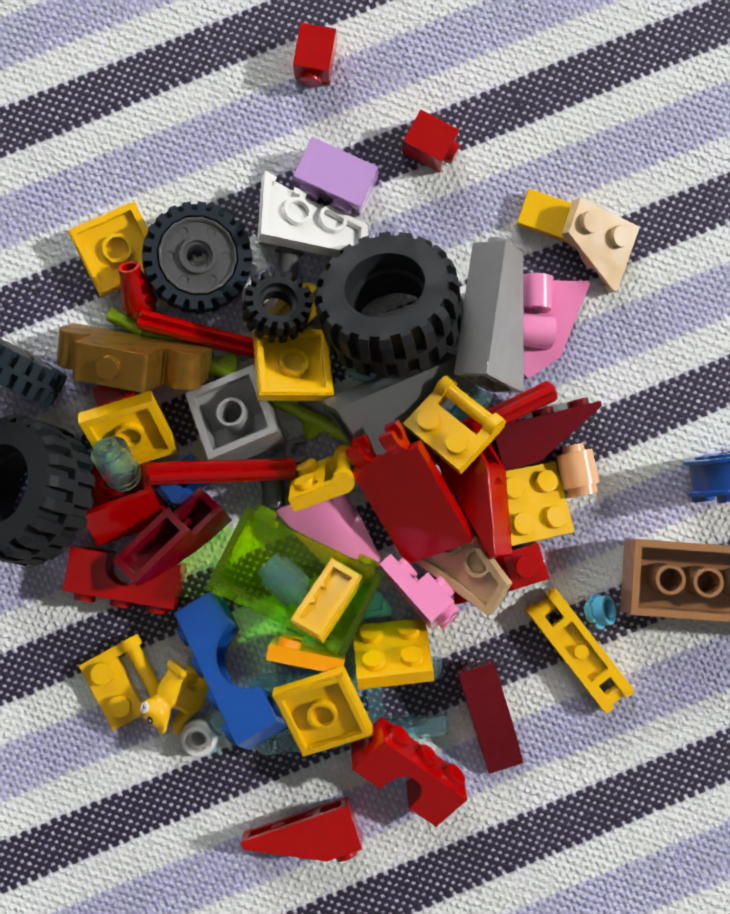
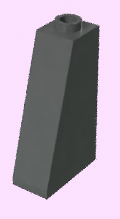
(385, 400)

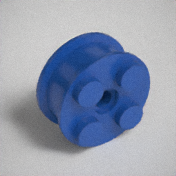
(709, 477)

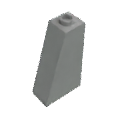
(493, 319)

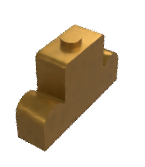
(131, 359)

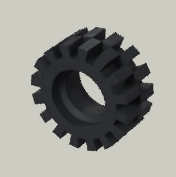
(279, 288)

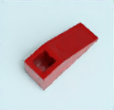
(483, 500)

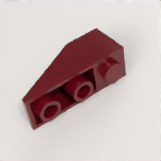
(532, 439)

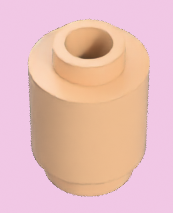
(578, 470)

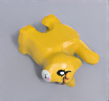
(177, 690)

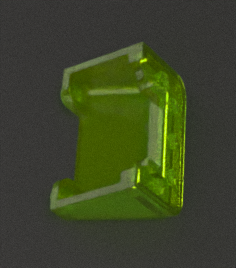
(256, 541)

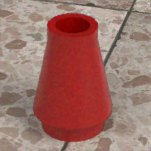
(135, 290)

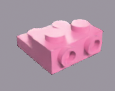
(427, 597)

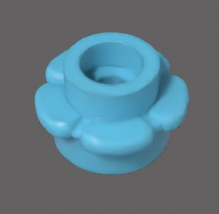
(600, 611)

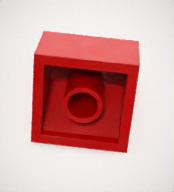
(122, 513)

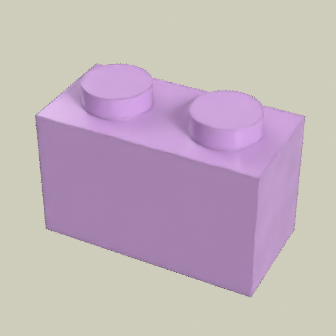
(335, 177)

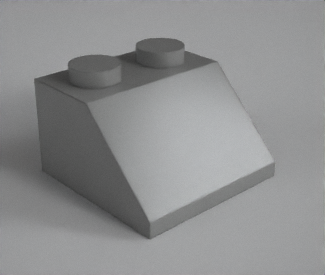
(232, 419)

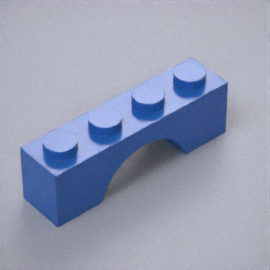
(247, 712)

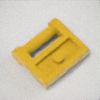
(445, 433)
(314, 481)
(113, 684)

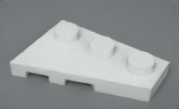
(302, 224)

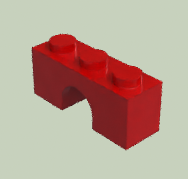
(92, 575)
(433, 785)

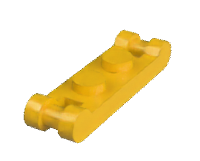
(580, 650)

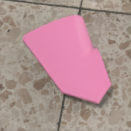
(548, 318)
(333, 525)

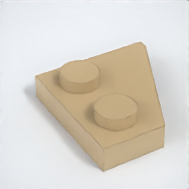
(601, 240)

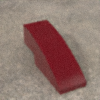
(172, 538)
(490, 715)

